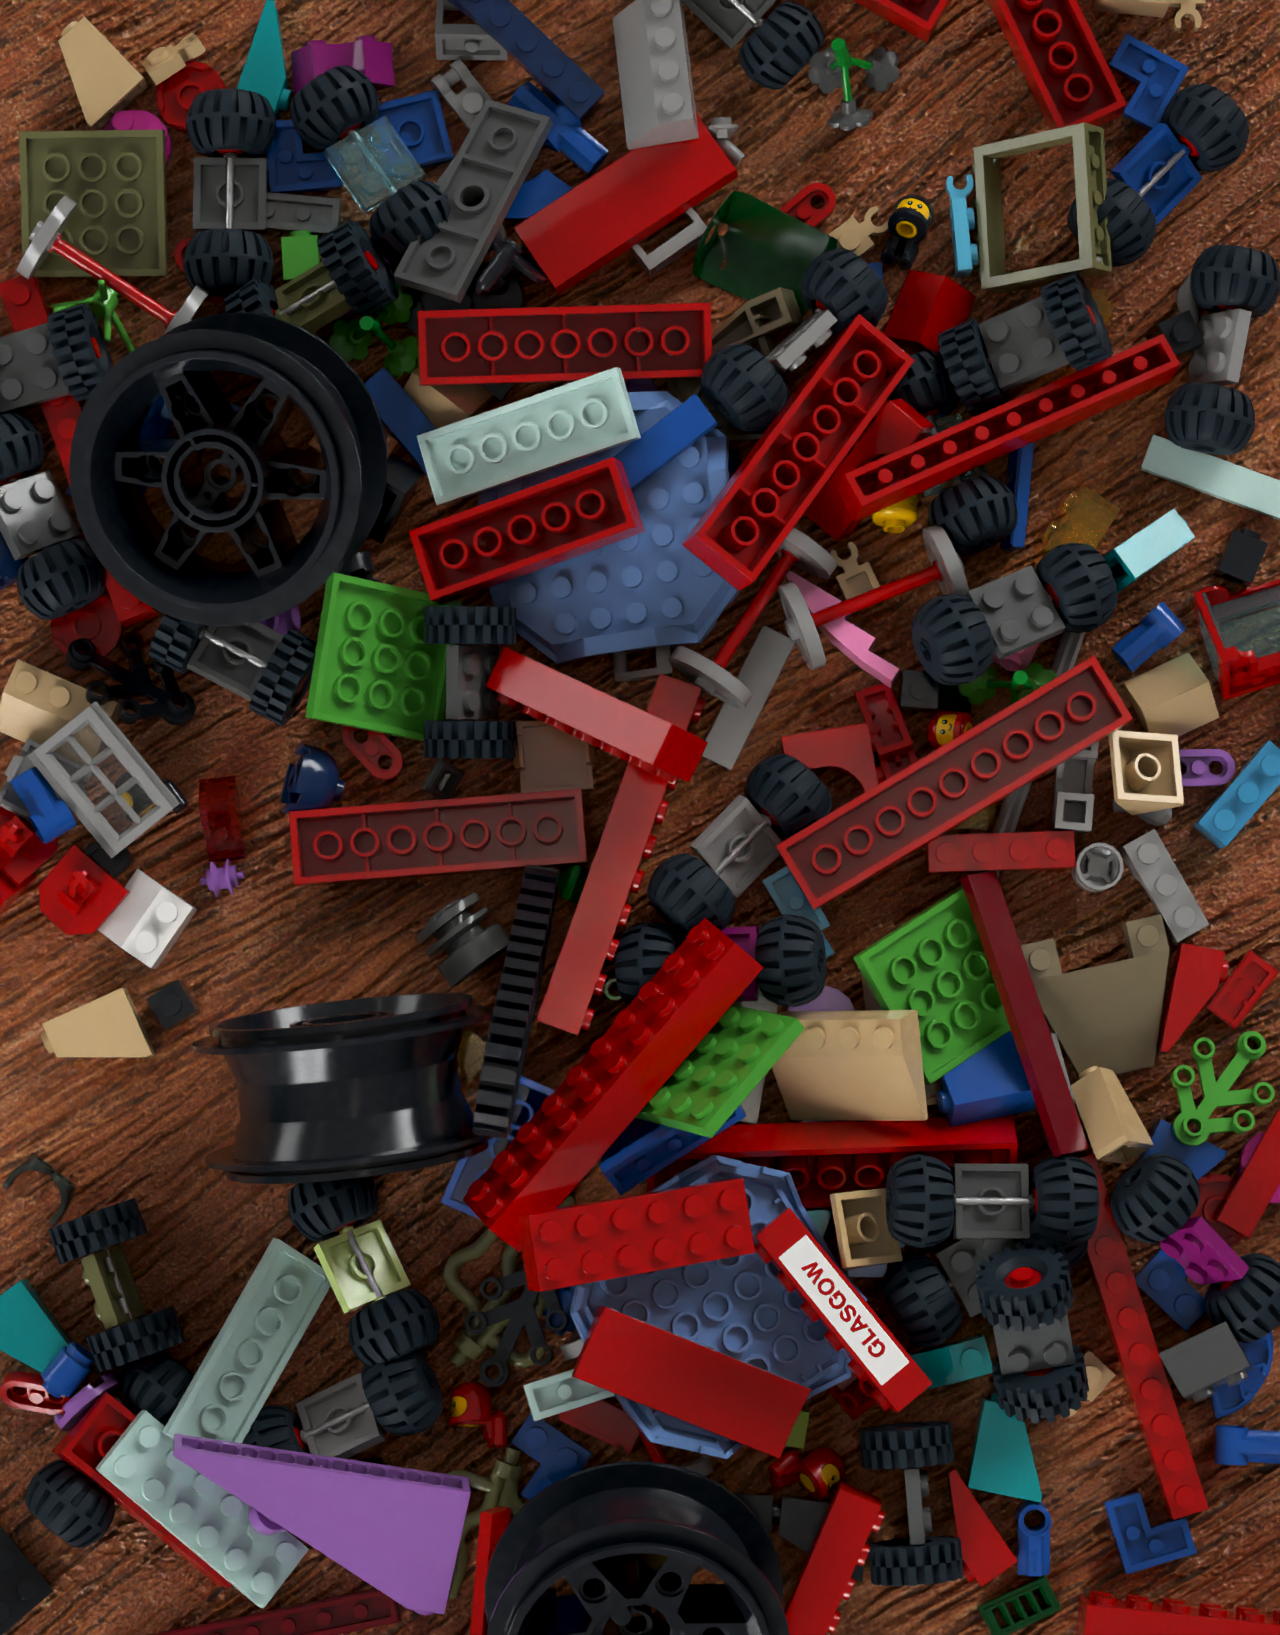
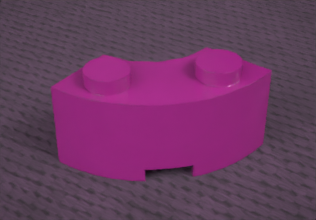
(364, 54)

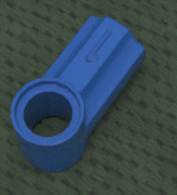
(1154, 632)
(47, 813)
(1241, 1445)
(1033, 1541)

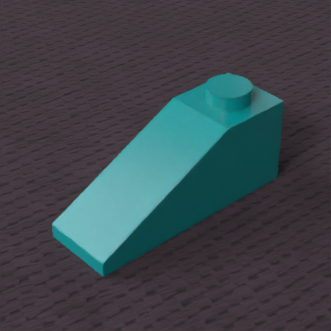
(265, 64)
(954, 1361)

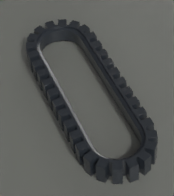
(516, 1003)

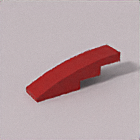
(885, 719)

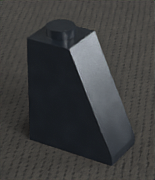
(800, 1521)

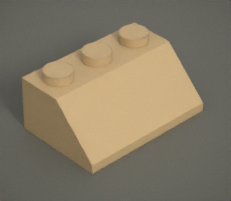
(41, 704)

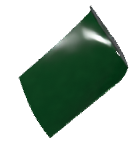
(761, 249)

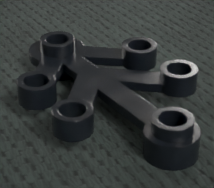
(133, 683)
(521, 1313)

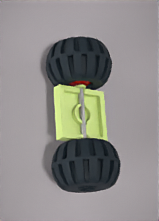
(363, 1269)

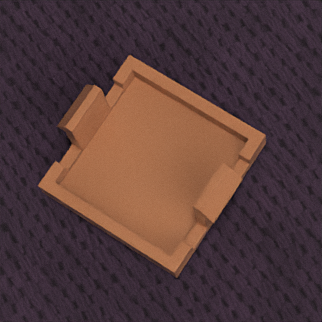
(552, 759)

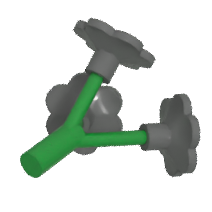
(831, 71)

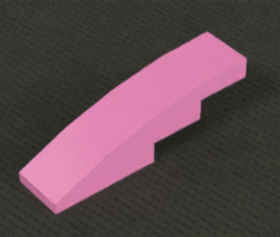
(845, 636)

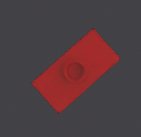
(1241, 989)

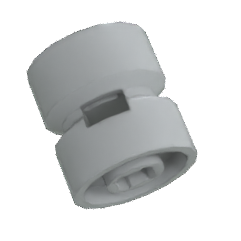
(1097, 867)

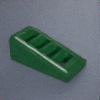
(1038, 1613)

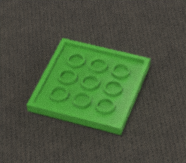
(374, 660)
(942, 973)
(722, 1070)

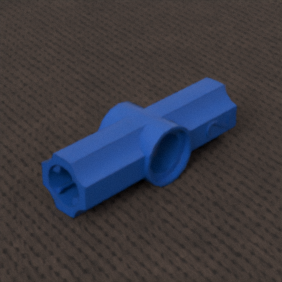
(566, 131)

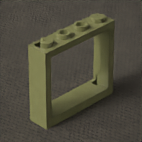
(1090, 195)

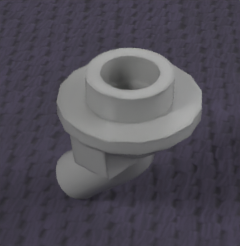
(722, 130)

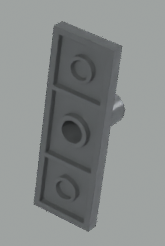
(479, 193)

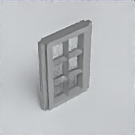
(103, 779)

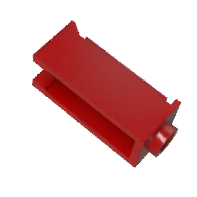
(605, 1422)

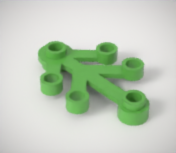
(1216, 1092)

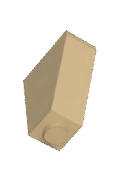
(99, 73)
(99, 1030)
(1109, 1116)

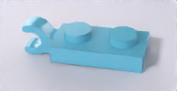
(962, 221)
(792, 901)

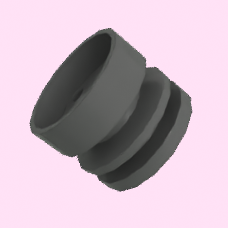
(463, 939)

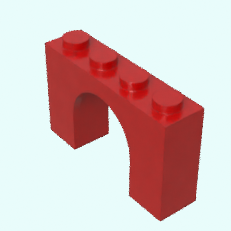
(839, 749)

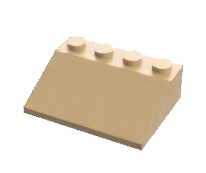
(854, 1067)

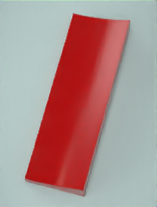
(622, 206)
(690, 1381)
(89, 1444)

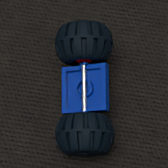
(1197, 132)

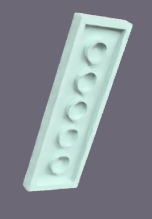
(528, 436)
(251, 1347)
(199, 1511)

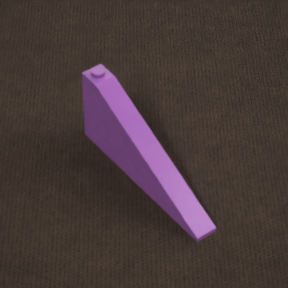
(372, 1518)

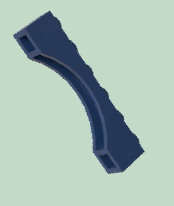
(535, 53)

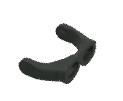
(65, 1186)

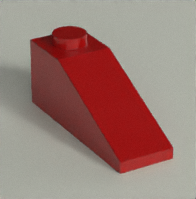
(1192, 983)
(983, 1548)

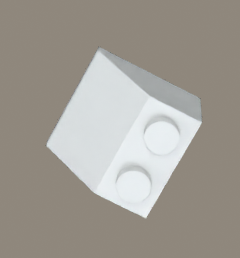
(148, 920)

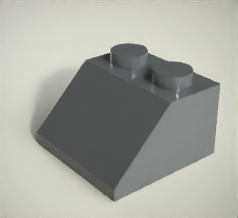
(1207, 1362)

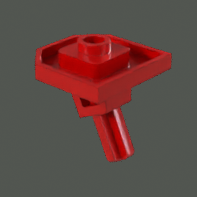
(21, 848)
(79, 893)

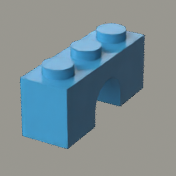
(1242, 797)

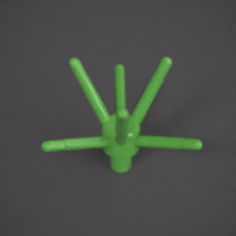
(103, 306)

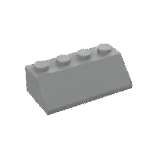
(655, 73)

